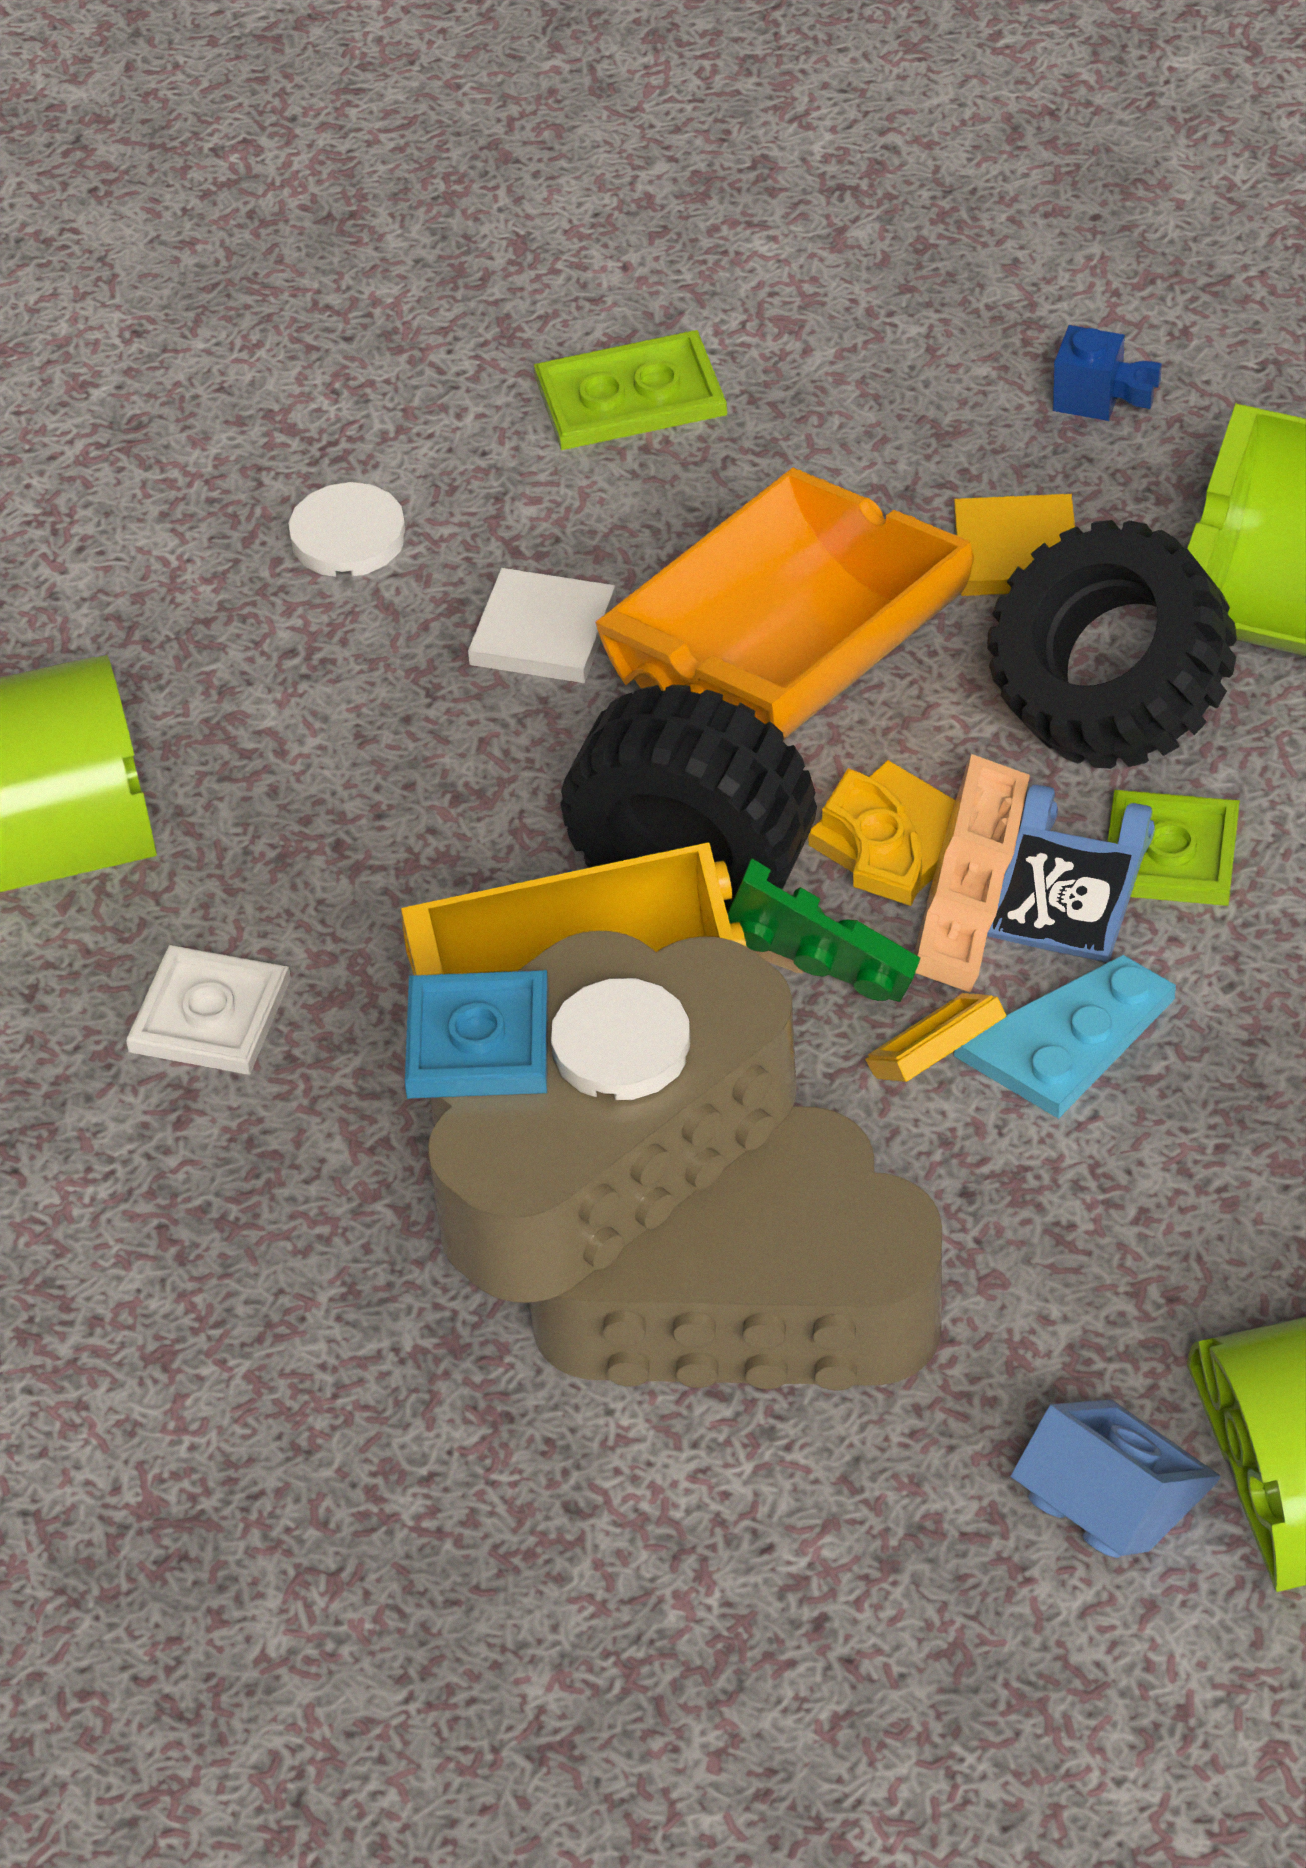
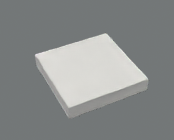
(541, 625)
(209, 1009)

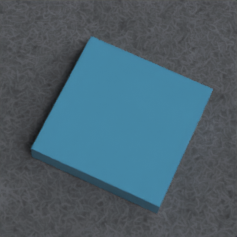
(477, 1034)

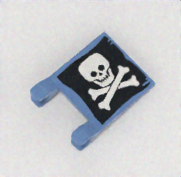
(1069, 888)

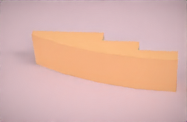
(970, 872)

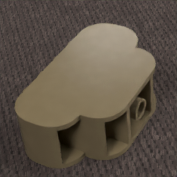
(563, 1179)
(767, 1277)

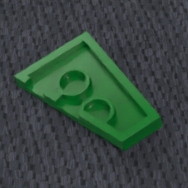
(817, 944)

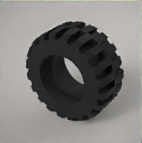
(1069, 590)
(685, 774)

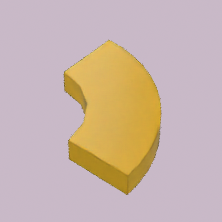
(880, 834)

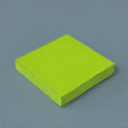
(1189, 849)

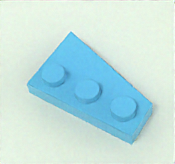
(1071, 1034)

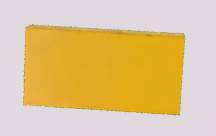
(935, 1037)

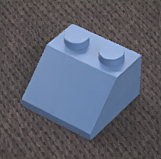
(1110, 1475)

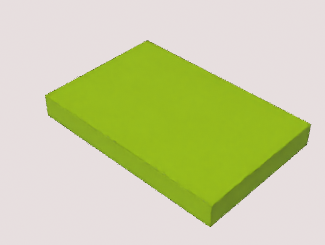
(630, 389)

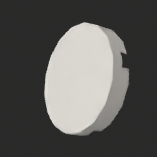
(347, 529)
(620, 1038)

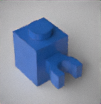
(1093, 375)

